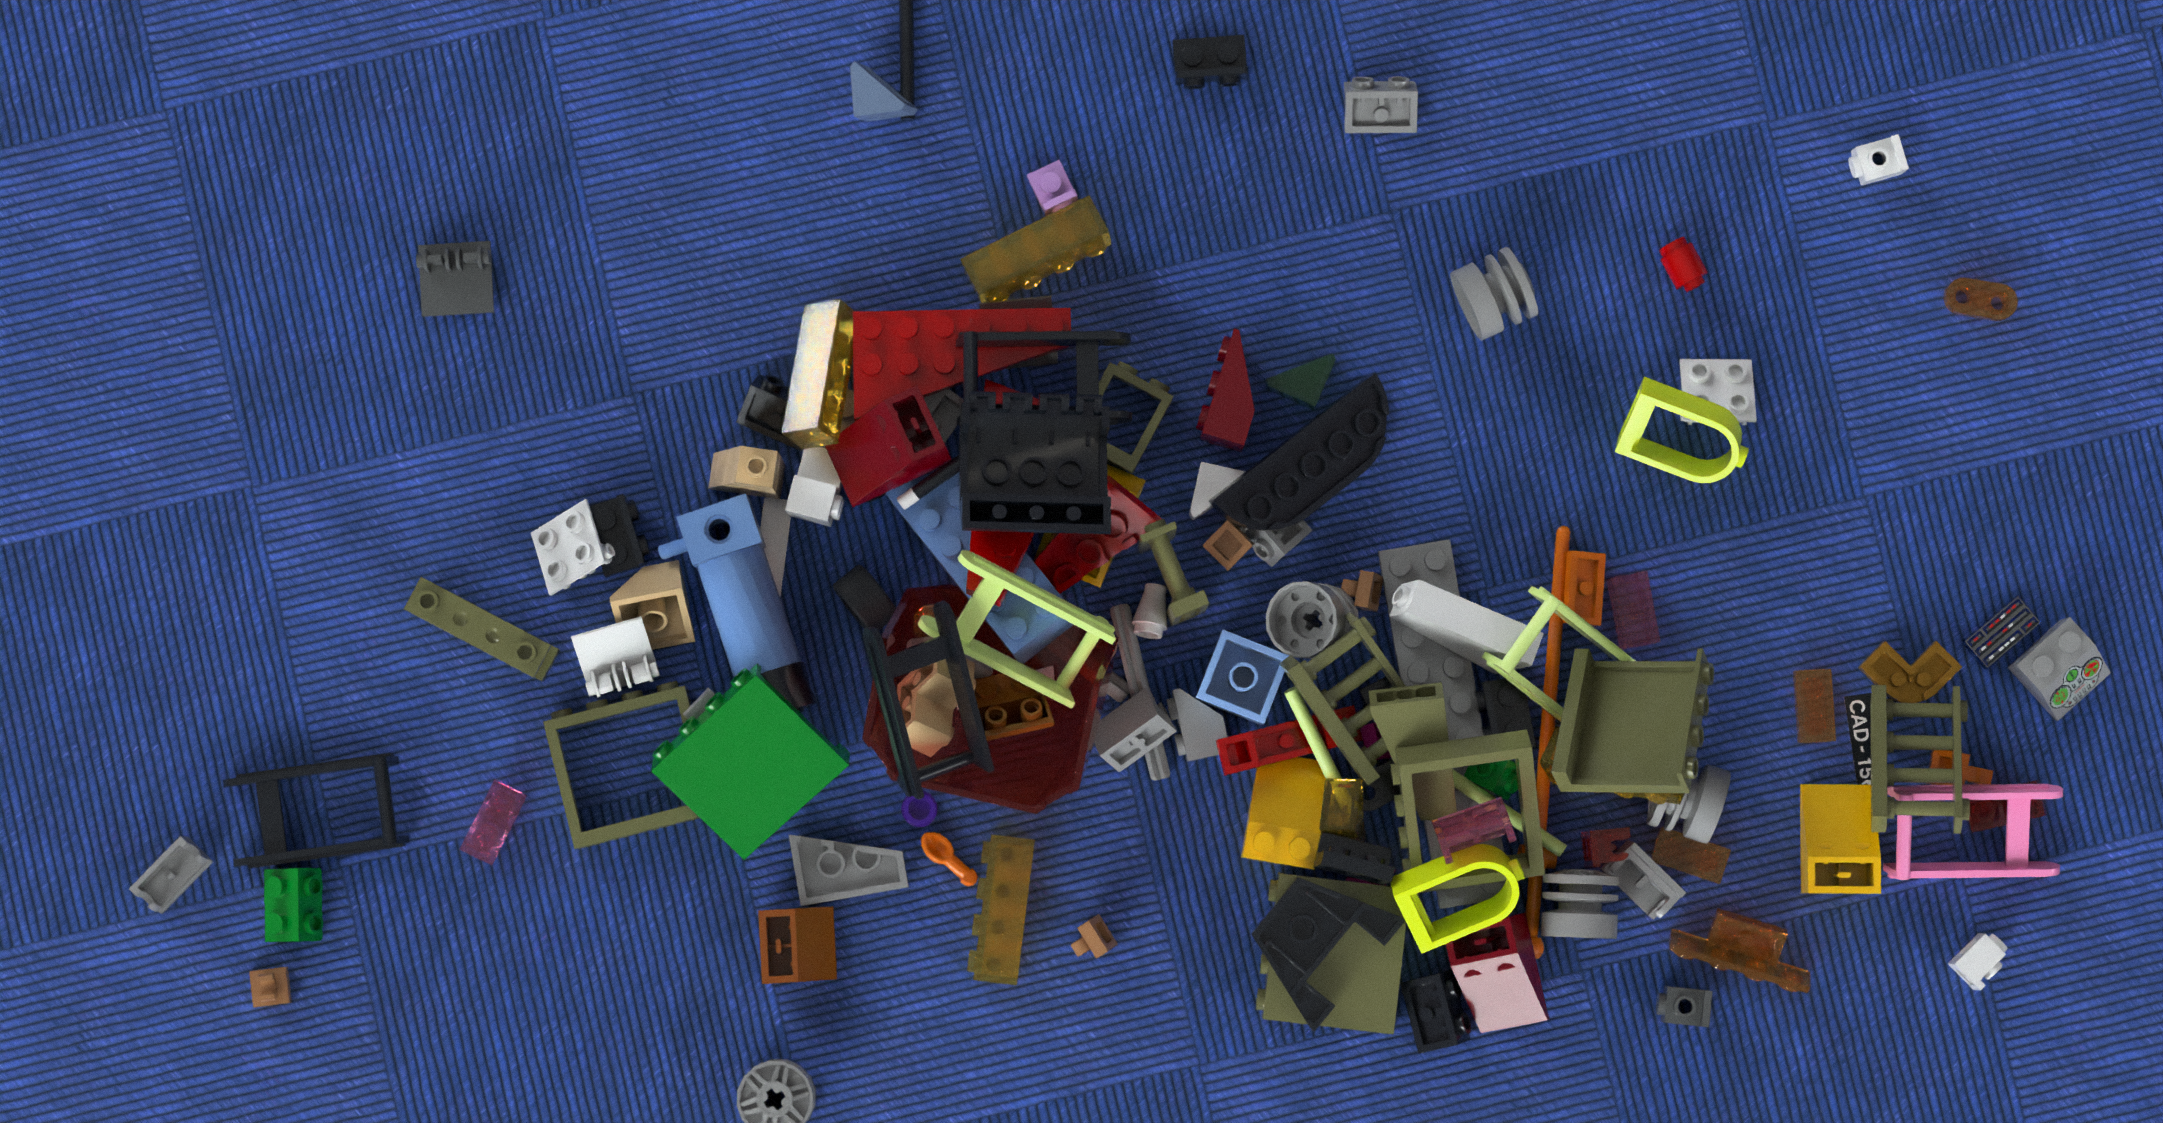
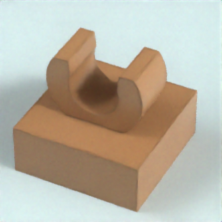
(1228, 545)
(1365, 590)
(1094, 937)
(270, 987)

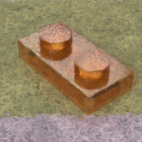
(1814, 706)
(1690, 856)

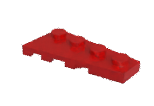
(1076, 554)

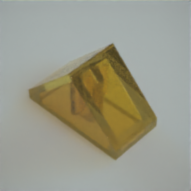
(1343, 808)

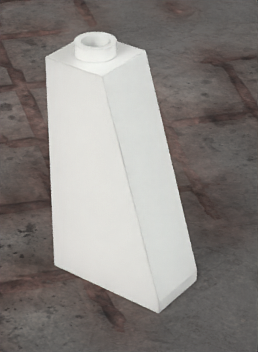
(1459, 623)

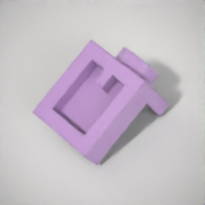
(1052, 187)

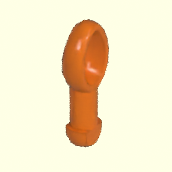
(941, 851)

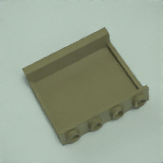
(1632, 725)
(1355, 975)

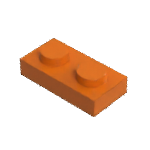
(1585, 585)

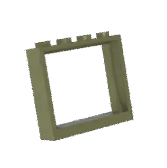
(596, 711)
(1465, 753)

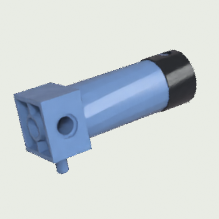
(743, 595)

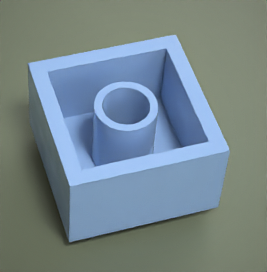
(1242, 677)

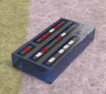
(2001, 632)

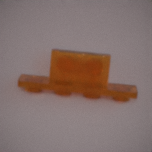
(1745, 947)

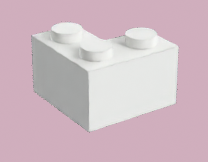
(816, 489)

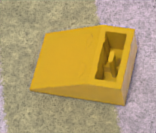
(1837, 840)

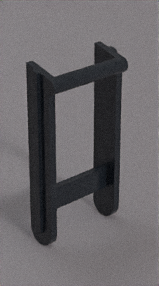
(1086, 356)
(887, 667)
(272, 815)

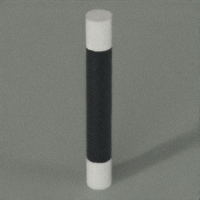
(929, 483)

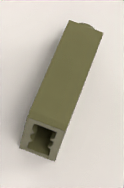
(1413, 718)

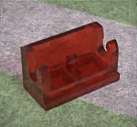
(1598, 848)

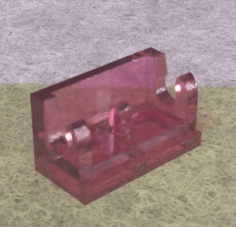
(1633, 610)
(1472, 827)

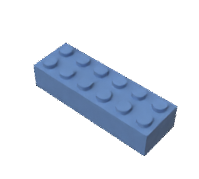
(937, 522)

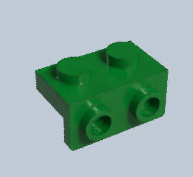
(293, 904)

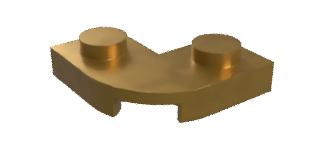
(1914, 681)

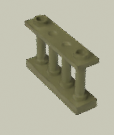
(1185, 601)
(481, 629)
(1324, 702)
(1886, 742)

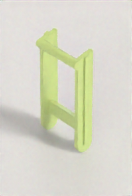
(993, 582)
(1549, 605)

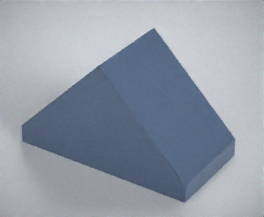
(874, 97)

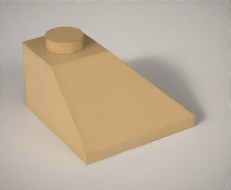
(661, 600)

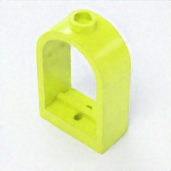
(1633, 445)
(1464, 922)

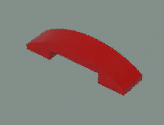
(1273, 744)

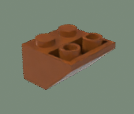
(1010, 707)
(797, 945)

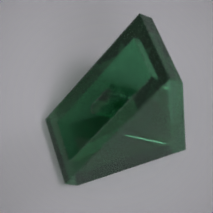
(1303, 382)

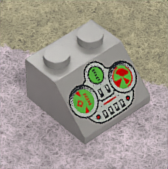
(2060, 668)

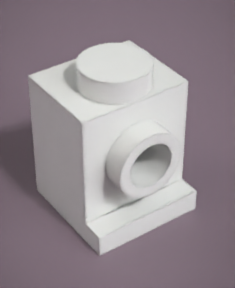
(1867, 171)
(1979, 960)

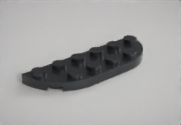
(1310, 463)

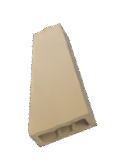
(748, 471)

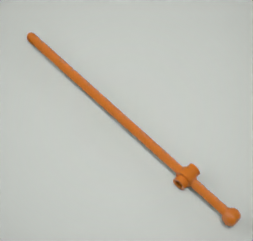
(1546, 730)

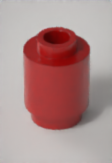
(1683, 264)

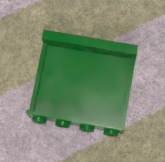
(748, 762)

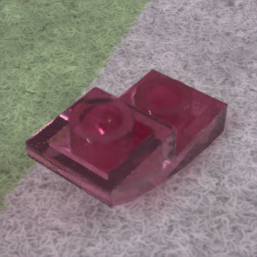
(493, 822)

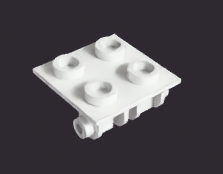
(1723, 383)
(570, 547)
(615, 656)

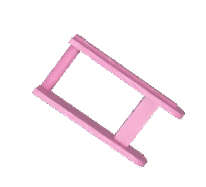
(2017, 832)

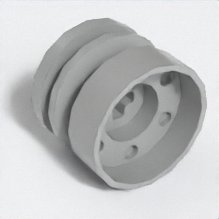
(1498, 292)
(1293, 616)
(1698, 808)
(1580, 905)
(780, 1076)

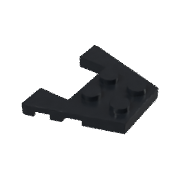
(1303, 932)

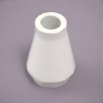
(1150, 615)

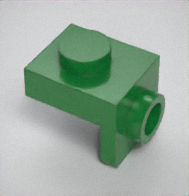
(1495, 777)

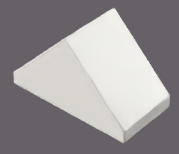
(1209, 482)

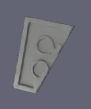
(844, 870)

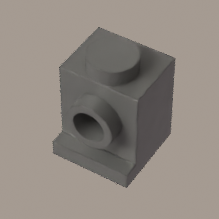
(1700, 1004)

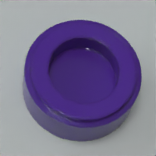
(921, 811)

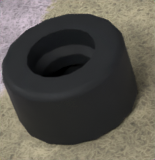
(864, 598)

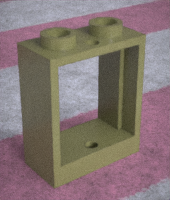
(1153, 389)

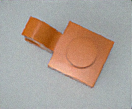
(1972, 774)

